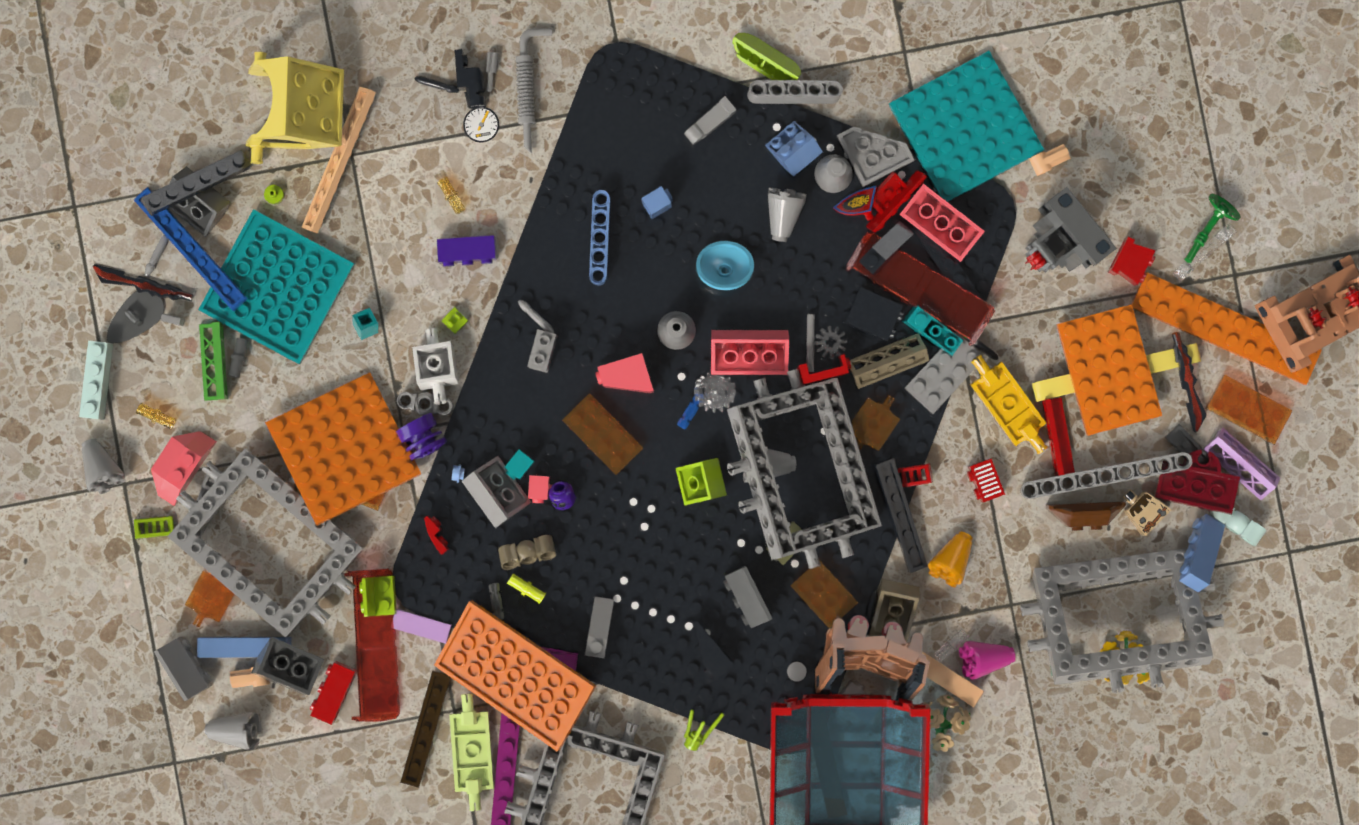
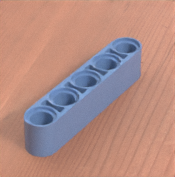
(599, 228)
(233, 646)

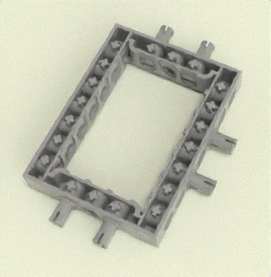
(759, 472)
(286, 494)
(1113, 664)
(590, 739)

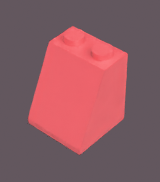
(626, 375)

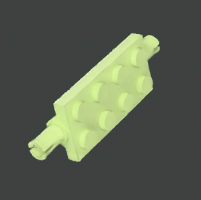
(471, 751)

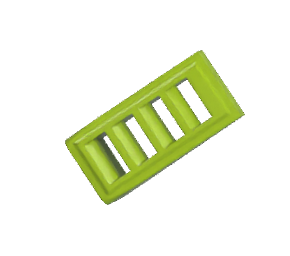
(138, 535)

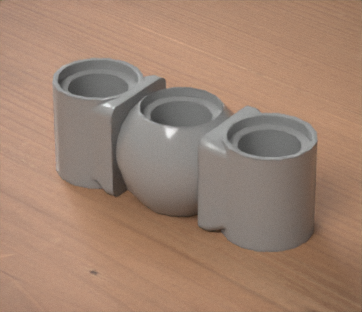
(416, 403)

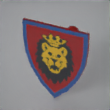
(858, 203)

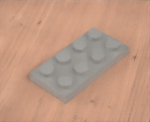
(942, 376)

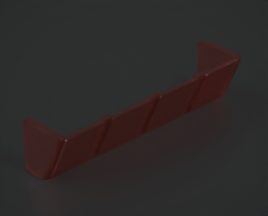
(928, 290)
(375, 657)

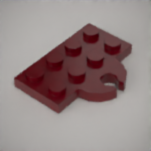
(1199, 485)

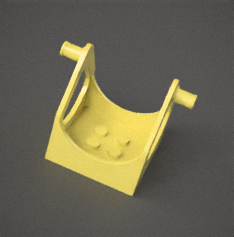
(304, 105)

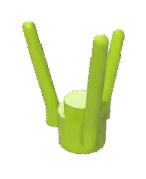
(695, 738)

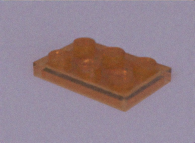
(824, 594)

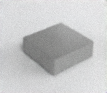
(172, 319)

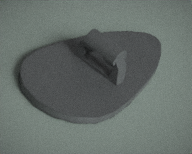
(135, 317)

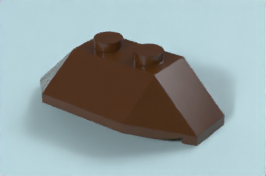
(1086, 514)

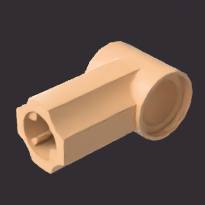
(1045, 161)
(244, 678)

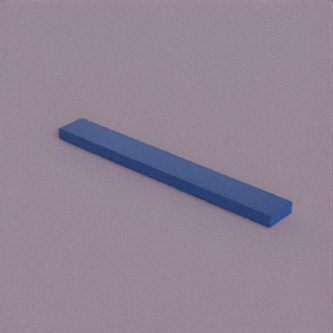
(195, 255)

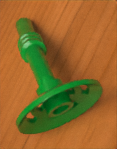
(1221, 210)

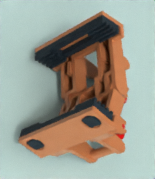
(882, 655)

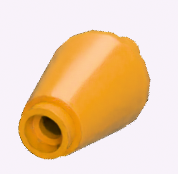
(952, 560)

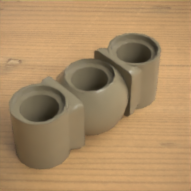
(527, 552)

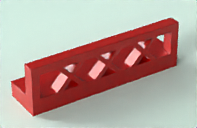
(1058, 436)

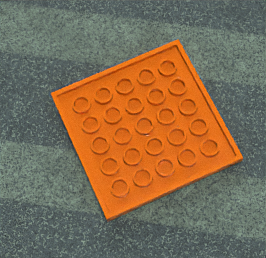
(342, 448)

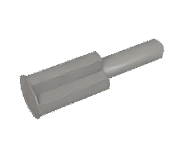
(491, 68)

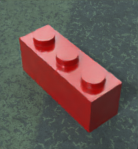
(333, 692)

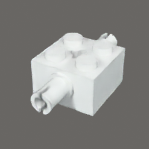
(425, 359)

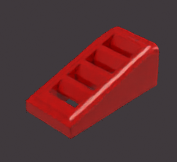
(928, 472)

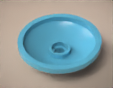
(728, 258)

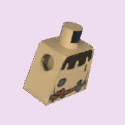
(1144, 511)

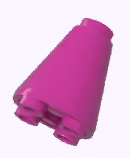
(984, 658)

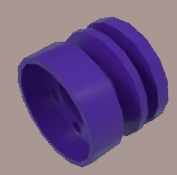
(421, 436)

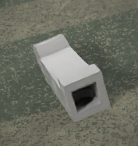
(710, 121)

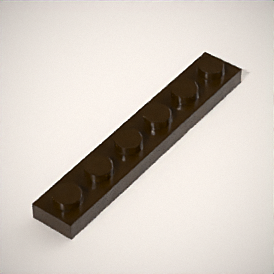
(425, 729)

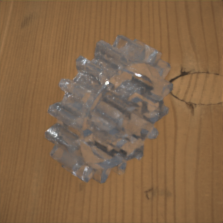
(714, 392)

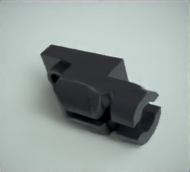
(469, 80)

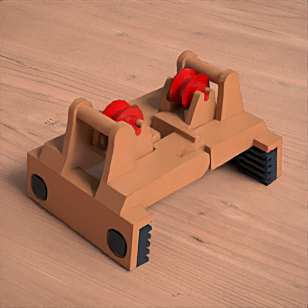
(1322, 321)

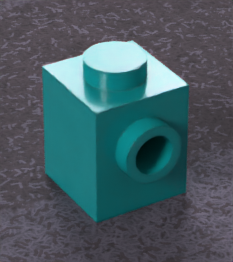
(365, 323)
(518, 465)

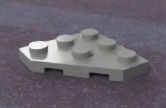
(873, 154)

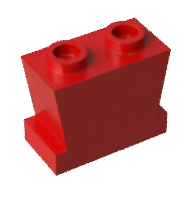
(1132, 261)

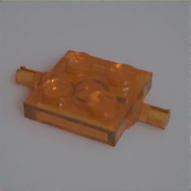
(874, 423)
(209, 598)

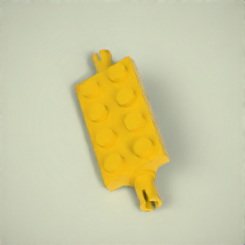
(1008, 404)

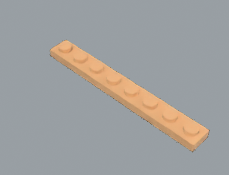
(338, 160)

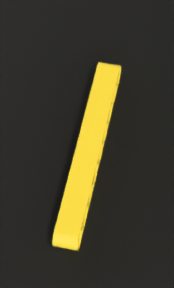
(1157, 362)

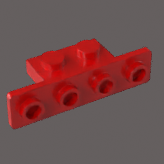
(891, 196)

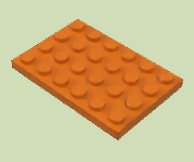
(1109, 370)

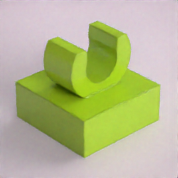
(454, 320)

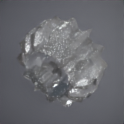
(835, 347)

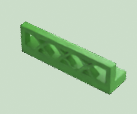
(218, 361)

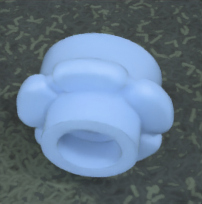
(457, 473)

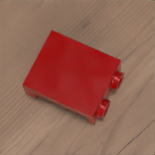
(824, 375)

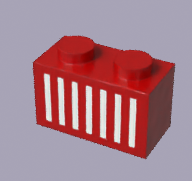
(985, 480)

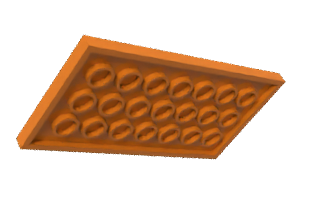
(515, 675)

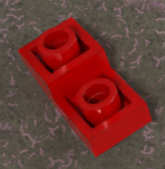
(432, 525)

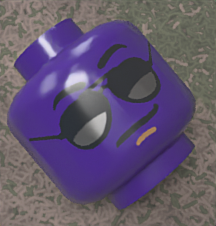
(562, 495)

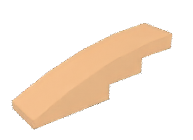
(953, 682)

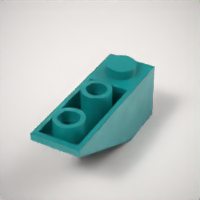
(932, 330)

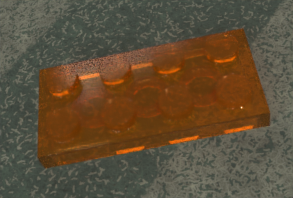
(1248, 409)
(602, 434)

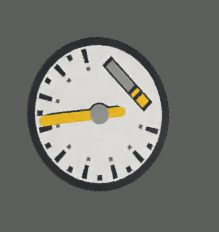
(481, 124)

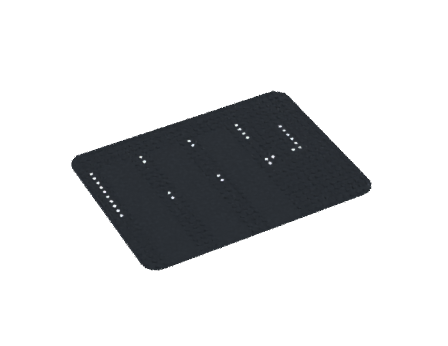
(631, 529)

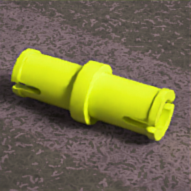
(526, 588)

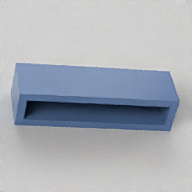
(1201, 552)

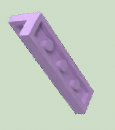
(1245, 462)

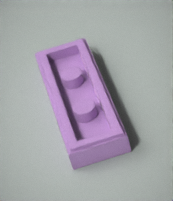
(421, 626)

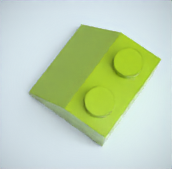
(701, 481)

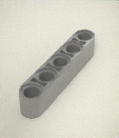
(788, 97)

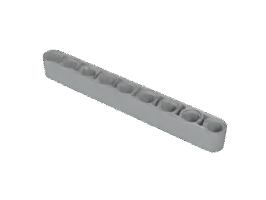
(1114, 470)

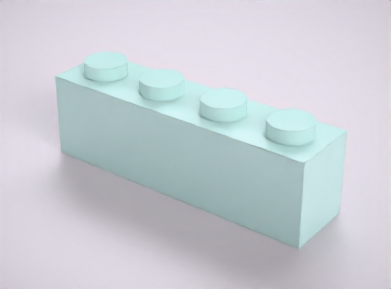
(96, 380)

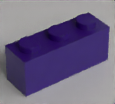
(466, 250)

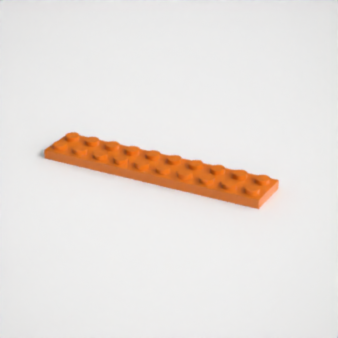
(1215, 325)

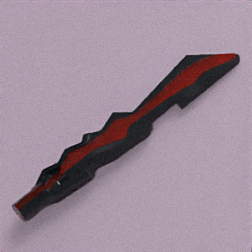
(142, 284)
(1188, 380)

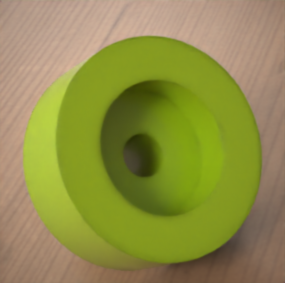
(277, 197)

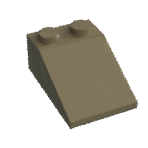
(897, 604)

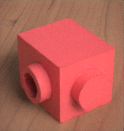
(539, 488)

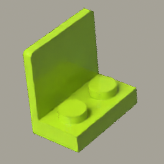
(378, 596)

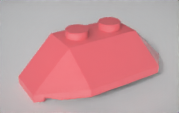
(180, 463)

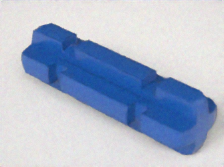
(688, 414)

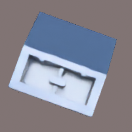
(794, 148)

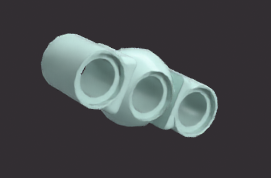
(1241, 525)

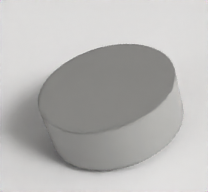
(796, 671)

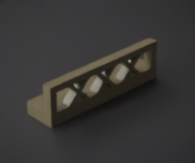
(890, 363)

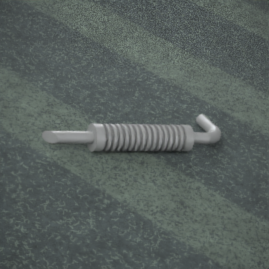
(525, 83)

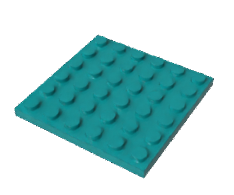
(966, 127)
(286, 285)

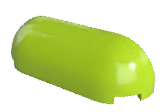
(765, 58)

